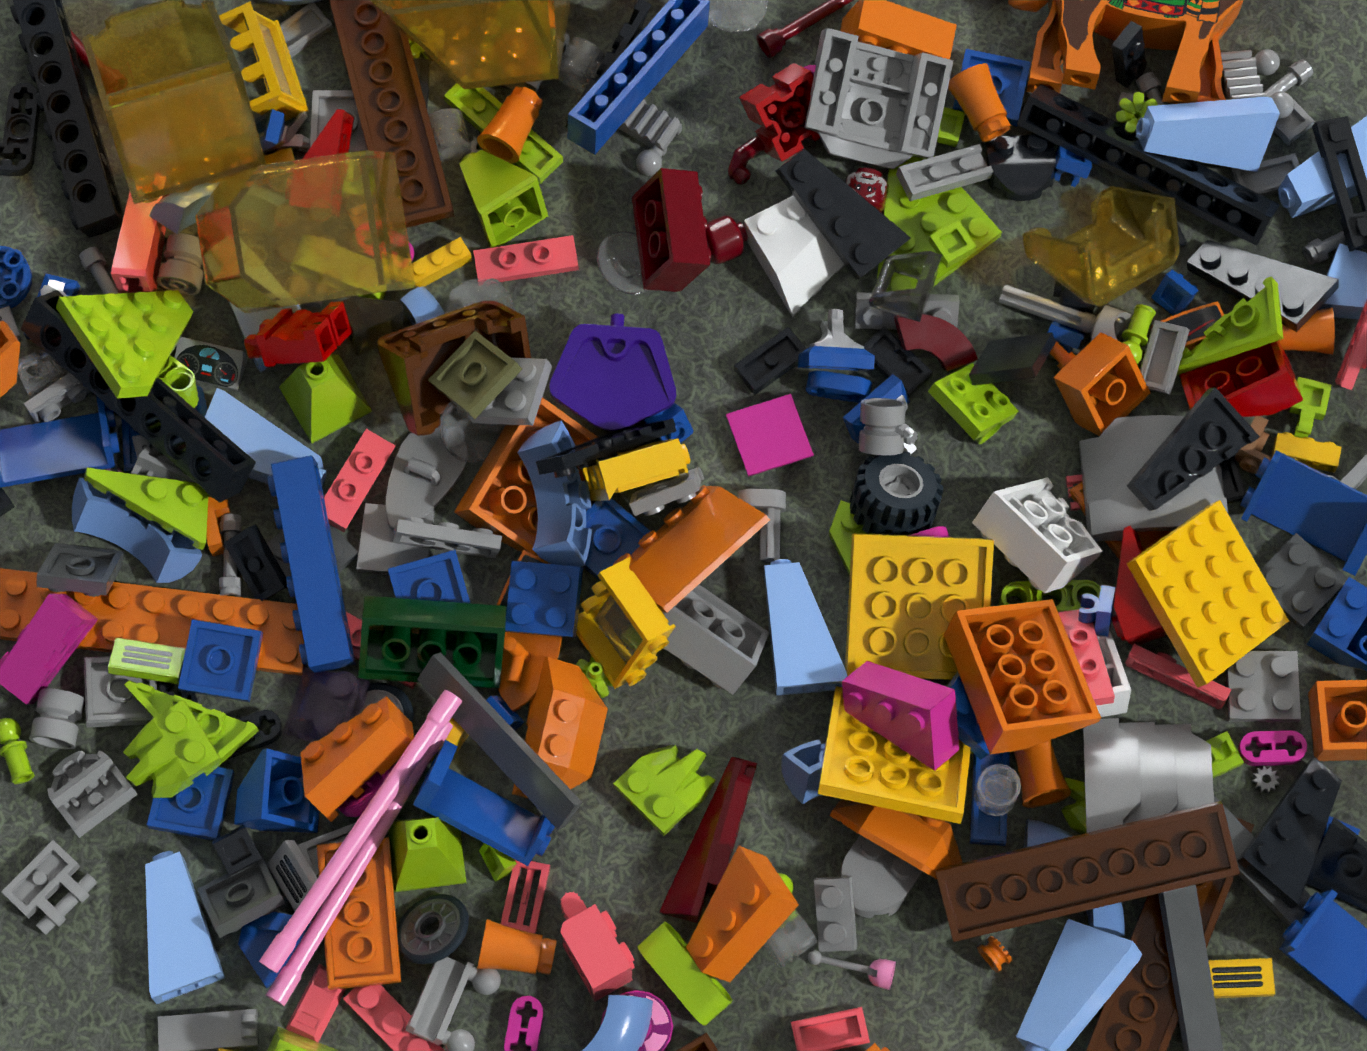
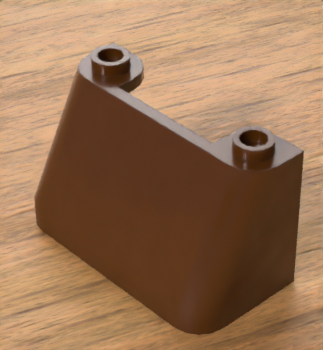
(421, 349)

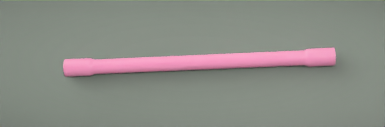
(286, 940)
(291, 973)

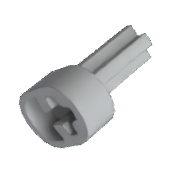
(772, 503)

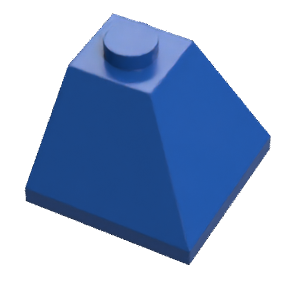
(274, 796)

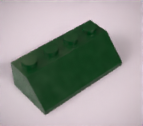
(406, 633)

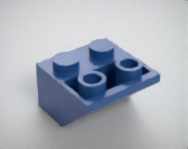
(1344, 627)

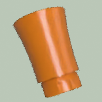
(980, 101)
(511, 125)
(1314, 335)
(1040, 776)
(515, 950)

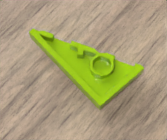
(1241, 330)
(169, 502)
(222, 730)

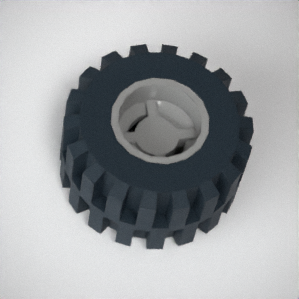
(895, 495)

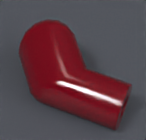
(737, 168)

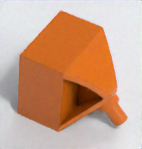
(1099, 382)

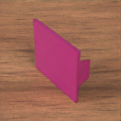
(769, 435)

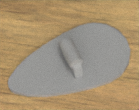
(420, 477)

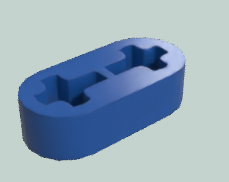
(838, 386)

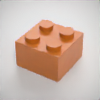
(1339, 719)

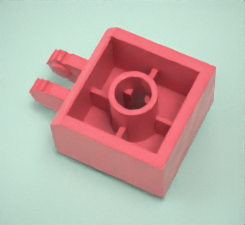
(593, 947)

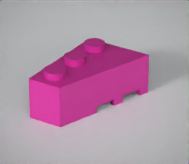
(44, 646)
(905, 711)

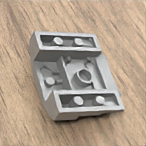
(876, 100)
(1115, 459)
(1143, 771)

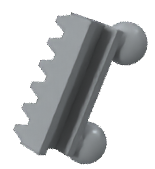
(1241, 77)
(655, 131)
(440, 1000)

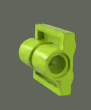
(976, 408)

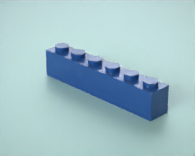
(636, 72)
(312, 564)

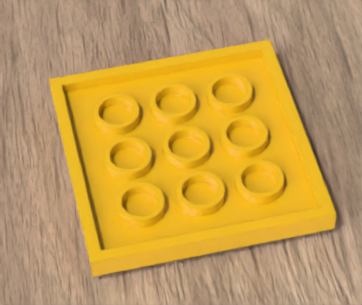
(1208, 593)
(906, 597)
(876, 772)

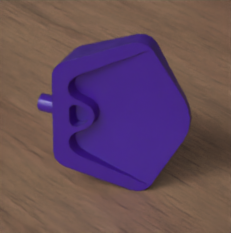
(613, 374)

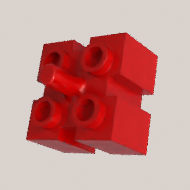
(782, 111)

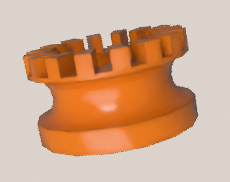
(994, 954)

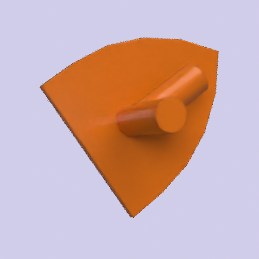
(523, 665)

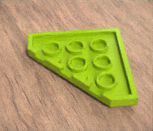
(928, 215)
(127, 334)

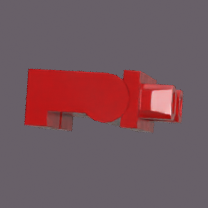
(299, 336)

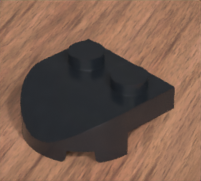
(1021, 165)

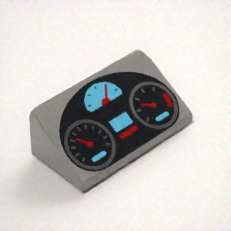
(212, 363)

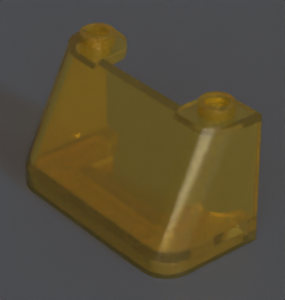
(1123, 247)

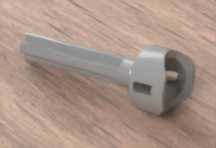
(1109, 321)

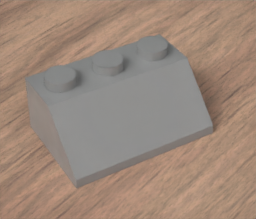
(715, 639)

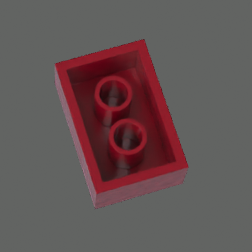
(671, 230)

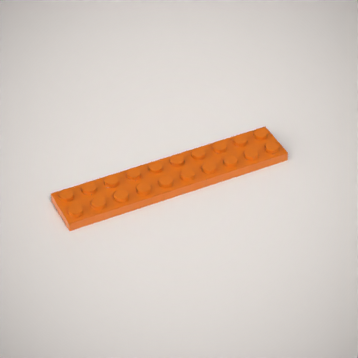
(158, 617)

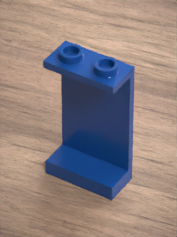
(58, 447)
(1311, 506)
(481, 811)
(1331, 949)

